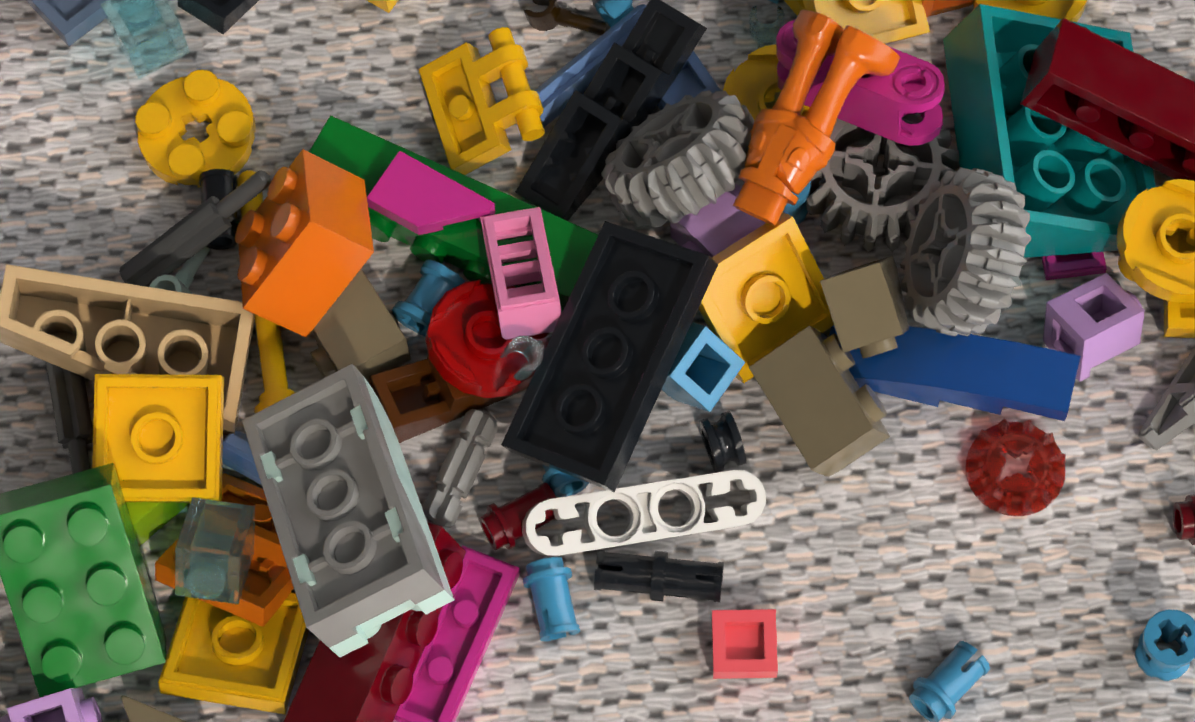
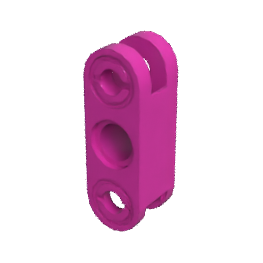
(880, 101)

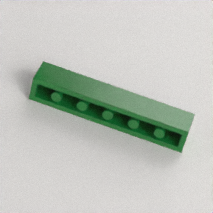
(459, 242)

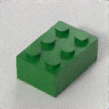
(78, 581)

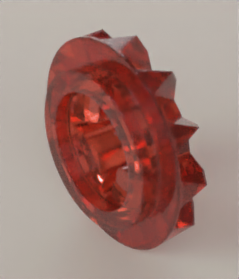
(1016, 493)

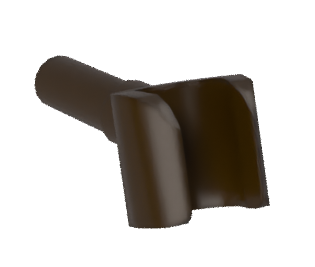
(557, 16)

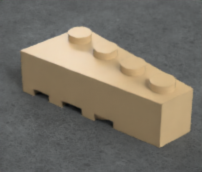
(126, 329)

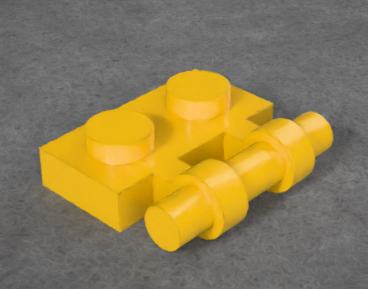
(465, 106)

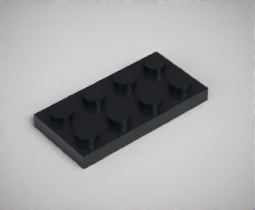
(610, 355)

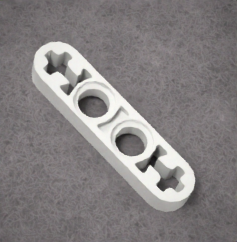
(644, 515)

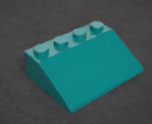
(1068, 180)

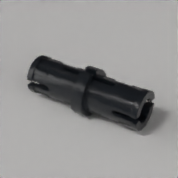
(658, 576)

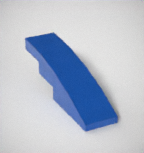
(971, 373)

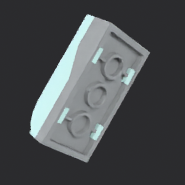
(345, 510)

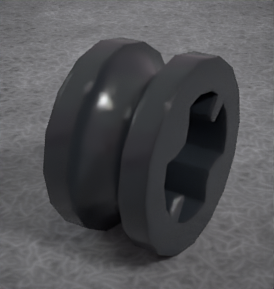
(722, 441)

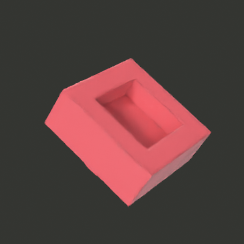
(744, 644)

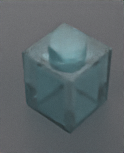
(146, 33)
(214, 550)

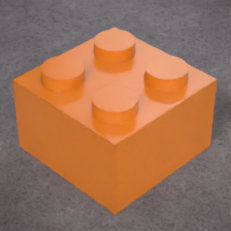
(303, 243)

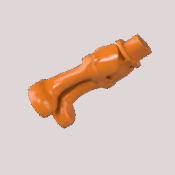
(793, 147)

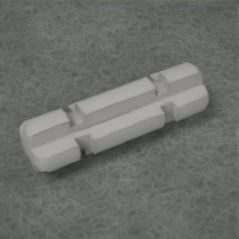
(460, 468)

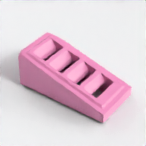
(527, 308)

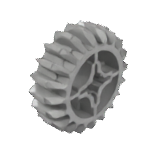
(679, 159)
(855, 171)
(965, 252)

